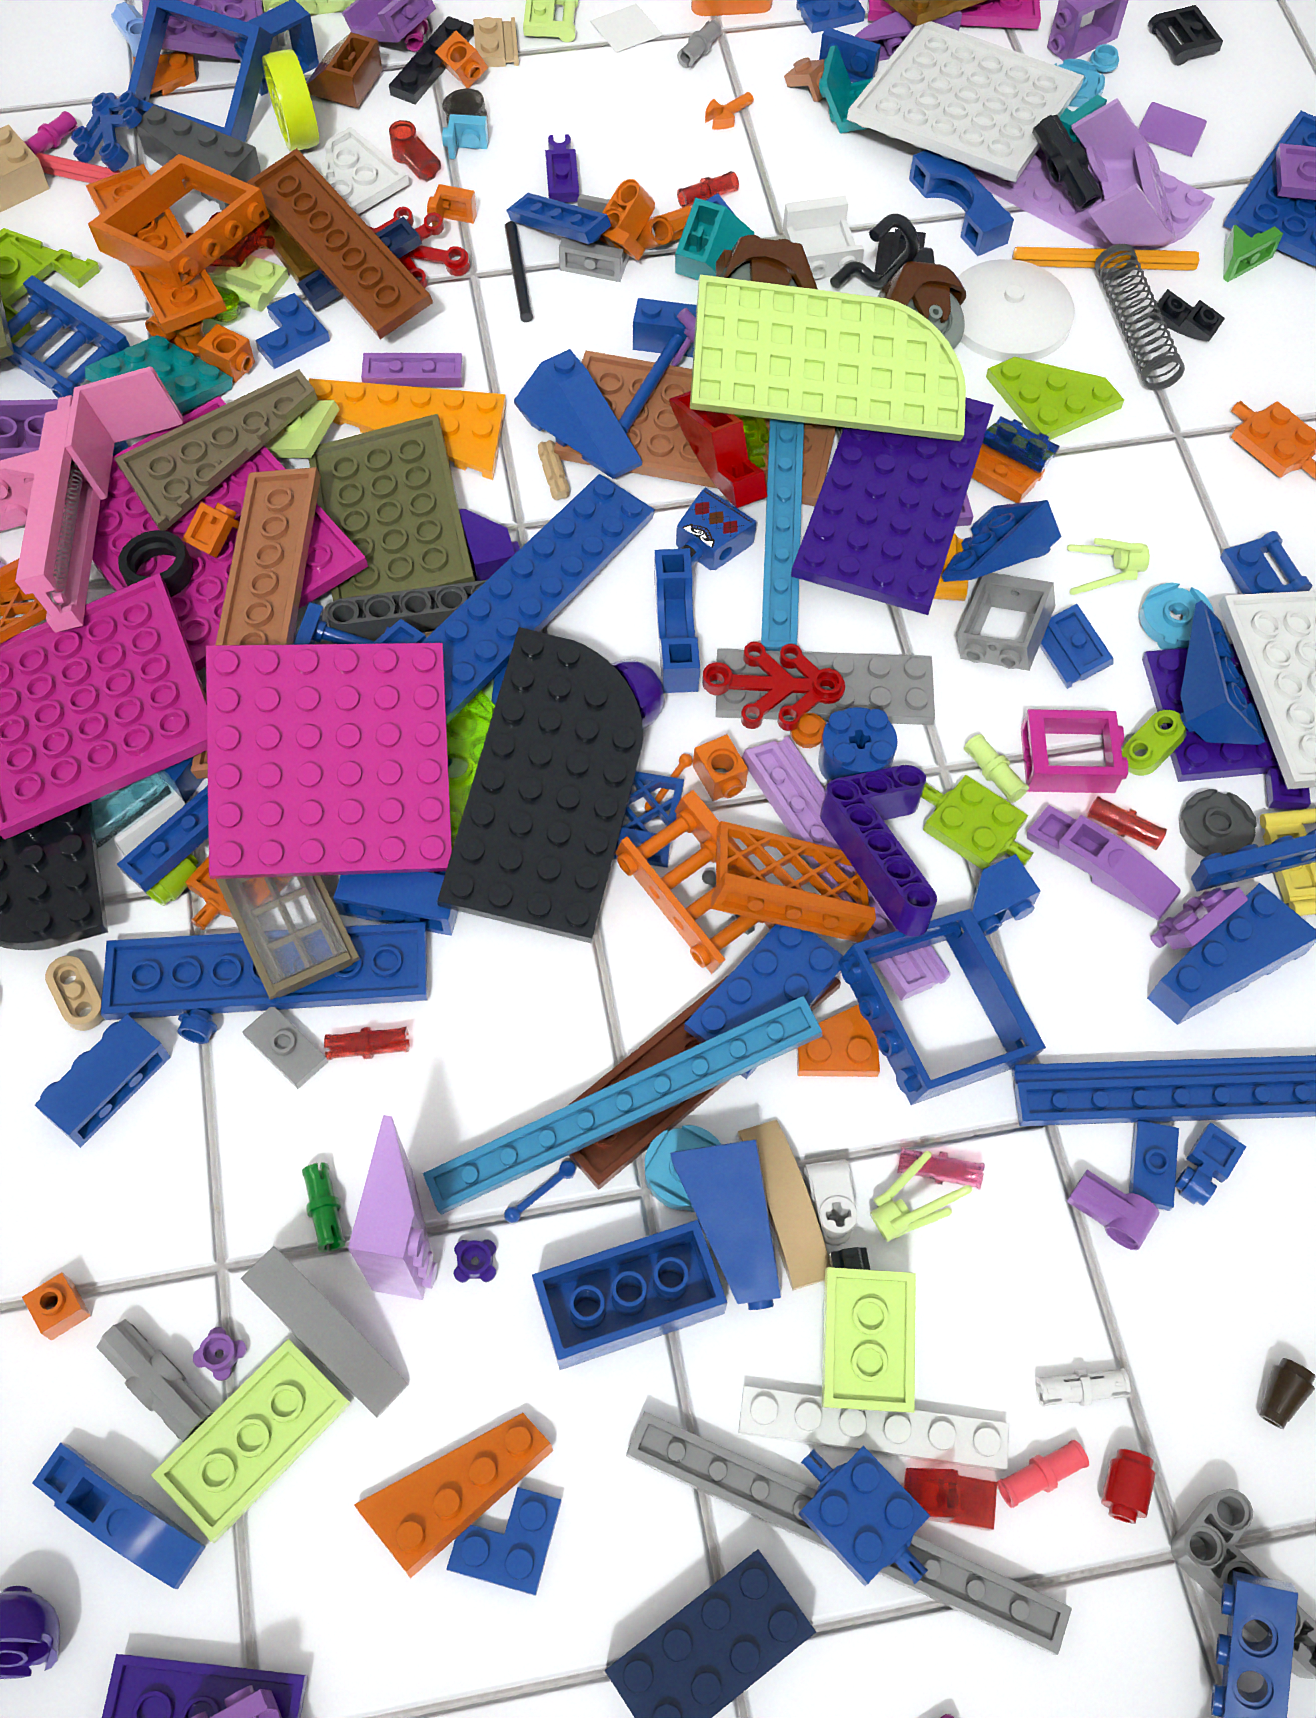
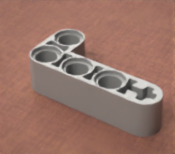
(1224, 1556)

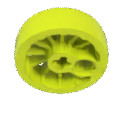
(290, 99)

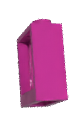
(1072, 779)

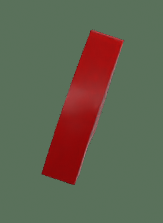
(721, 450)

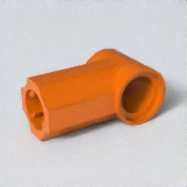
(667, 228)

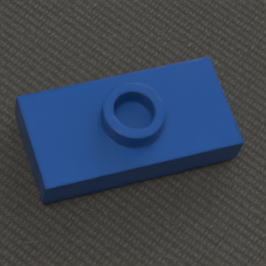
(1154, 1163)

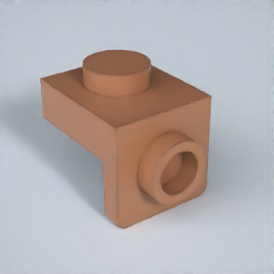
(806, 73)

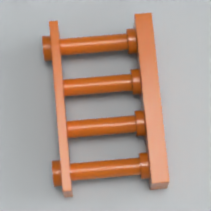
(697, 819)

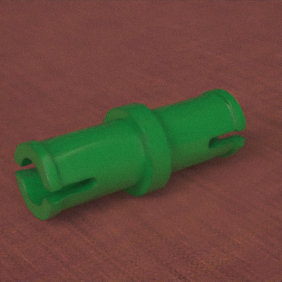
(323, 1207)

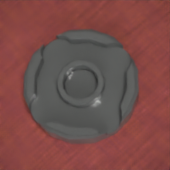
(1217, 823)

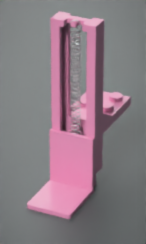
(68, 481)

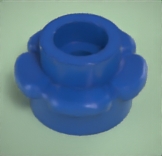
(196, 1026)

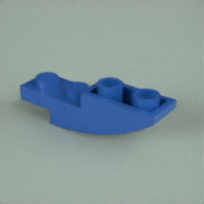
(118, 1517)

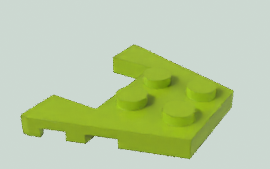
(25, 257)

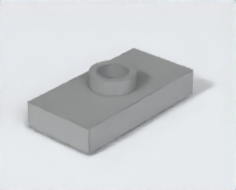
(285, 1047)

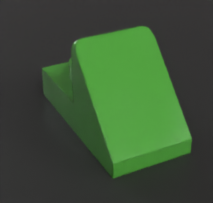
(1246, 253)

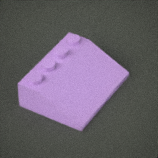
(389, 1226)

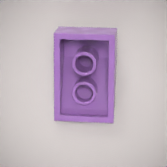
(22, 425)

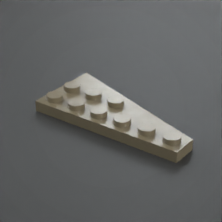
(196, 457)

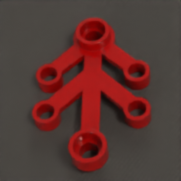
(454, 267)
(778, 684)

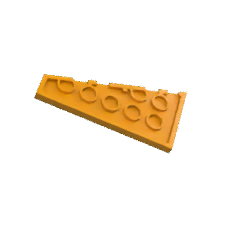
(467, 418)

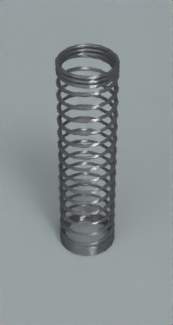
(1160, 360)

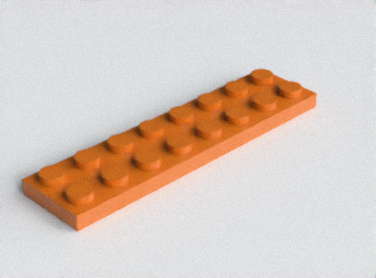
(171, 306)

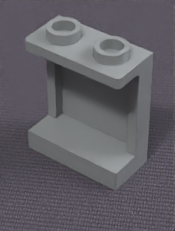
(595, 258)

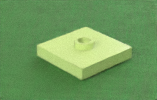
(305, 432)

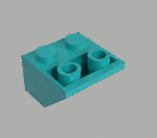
(705, 236)

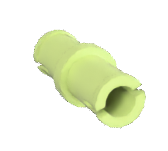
(996, 768)

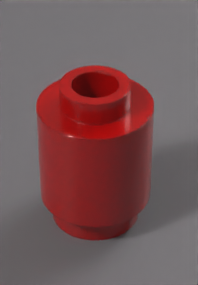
(1129, 1486)

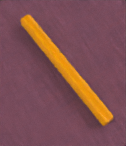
(1087, 257)

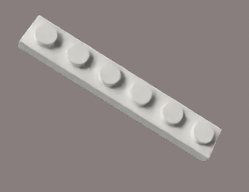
(898, 1434)

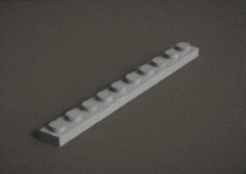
(779, 1499)

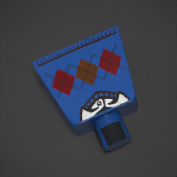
(714, 531)

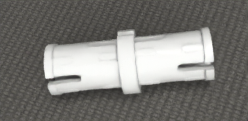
(1082, 1387)

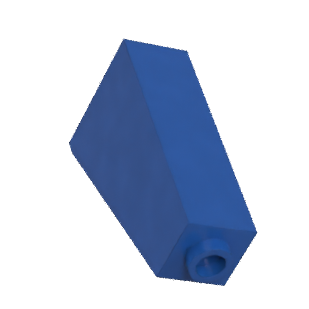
(732, 1208)

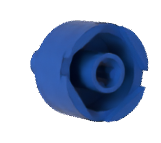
(856, 743)

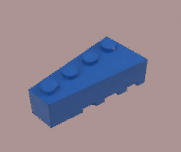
(1234, 954)

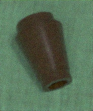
(1286, 1392)

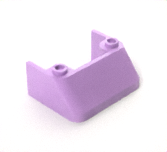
(1130, 179)

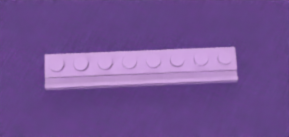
(798, 803)

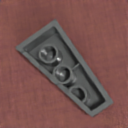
(169, 134)

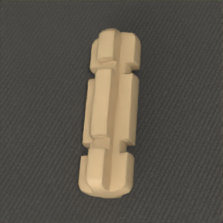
(553, 470)

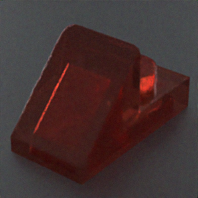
(953, 1497)

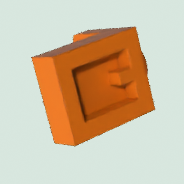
(210, 528)

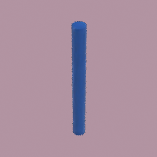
(650, 382)

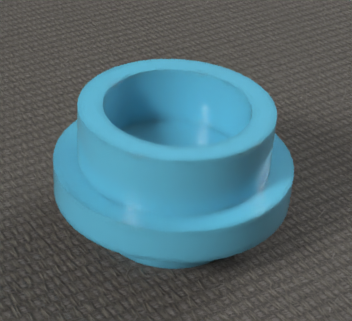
(1105, 58)

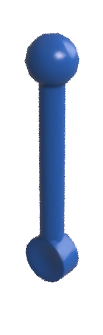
(566, 1171)

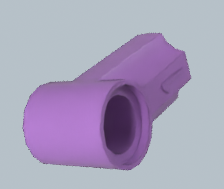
(1123, 1215)

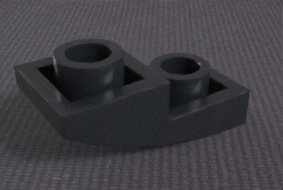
(1194, 322)

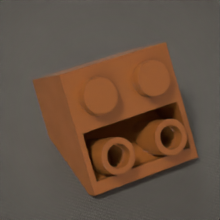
(347, 70)

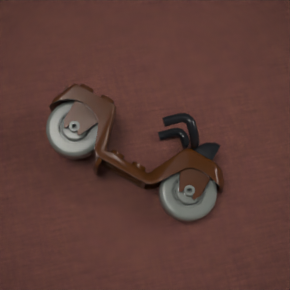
(910, 280)

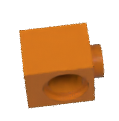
(461, 59)
(227, 351)
(720, 755)

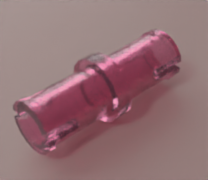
(944, 1168)

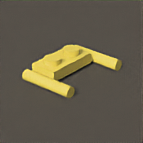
(1296, 883)

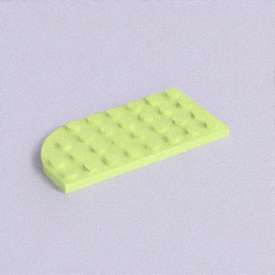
(823, 360)

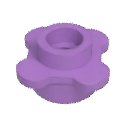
(206, 1354)

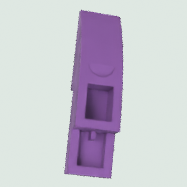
(894, 28)
(1107, 859)

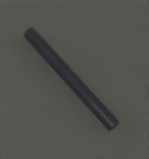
(518, 272)

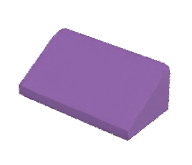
(1172, 128)

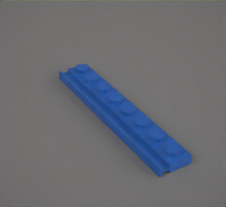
(1165, 1090)

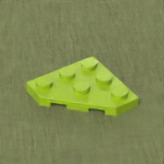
(1051, 396)

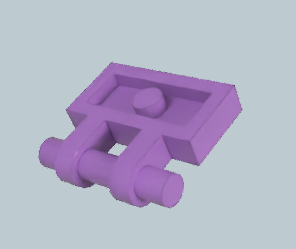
(1198, 918)

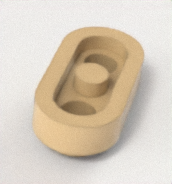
(74, 996)

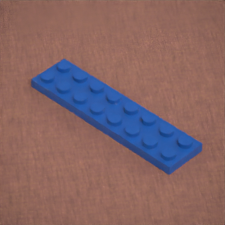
(219, 976)

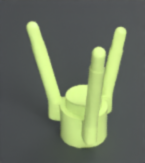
(1127, 556)
(895, 1219)

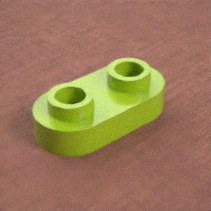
(1155, 741)

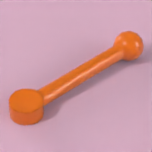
(685, 761)

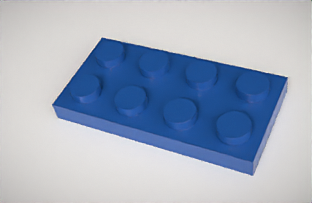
(775, 972)

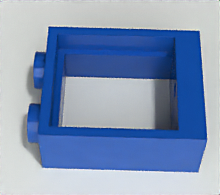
(298, 22)

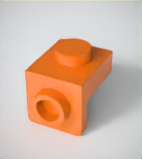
(453, 204)

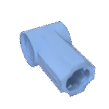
(129, 24)

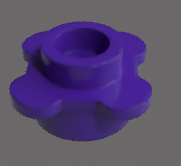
(466, 1252)

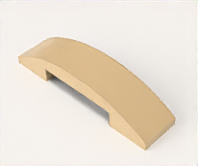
(789, 1207)

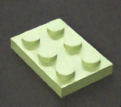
(869, 1340)

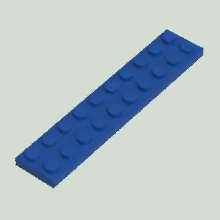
(535, 586)

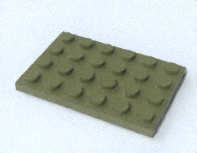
(397, 506)

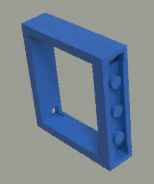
(250, 70)
(987, 981)

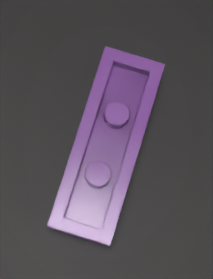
(413, 369)

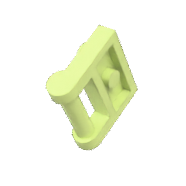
(540, 19)
(256, 275)

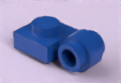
(1215, 1157)

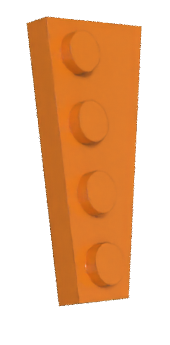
(446, 1496)

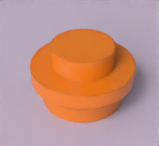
(809, 731)

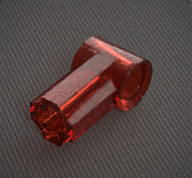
(411, 150)

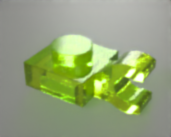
(755, 435)

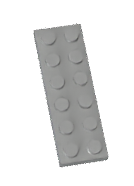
(891, 683)

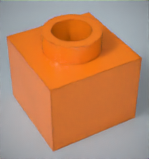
(65, 1315)

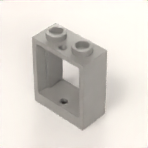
(997, 591)

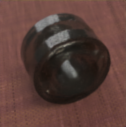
(464, 102)

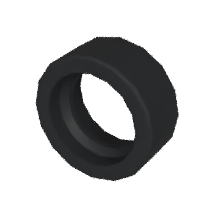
(155, 544)

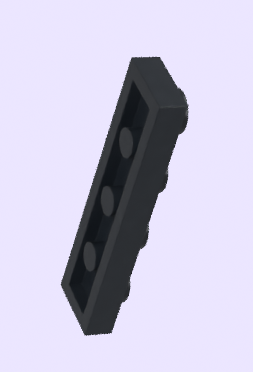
(425, 65)

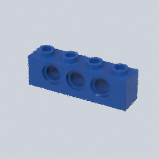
(1276, 1605)

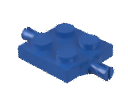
(864, 1515)

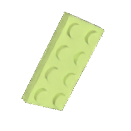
(250, 1440)

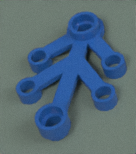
(105, 114)

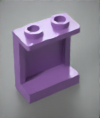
(386, 18)

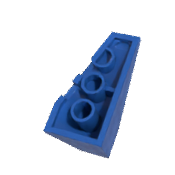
(573, 410)

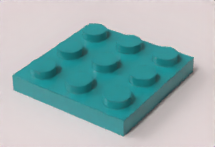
(183, 374)

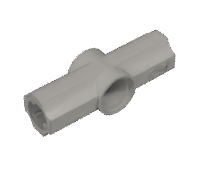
(154, 1379)

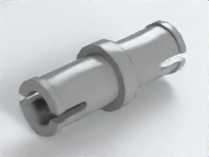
(699, 43)

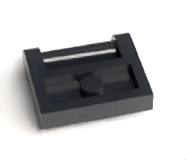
(1191, 27)

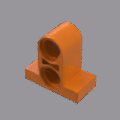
(628, 214)

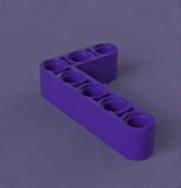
(855, 818)

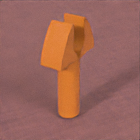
(723, 114)

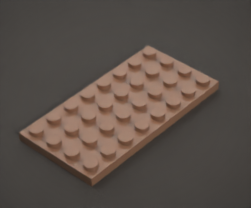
(659, 436)

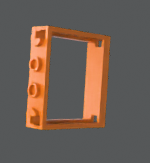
(117, 224)

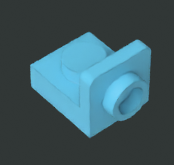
(465, 132)

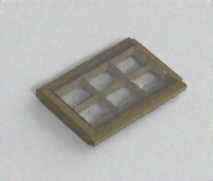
(289, 930)

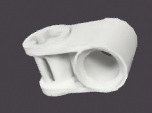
(832, 1194)

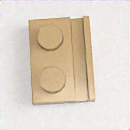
(496, 41)

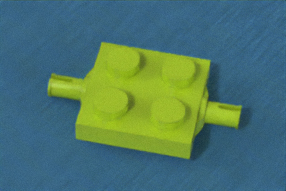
(975, 823)

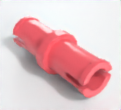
(1043, 1473)

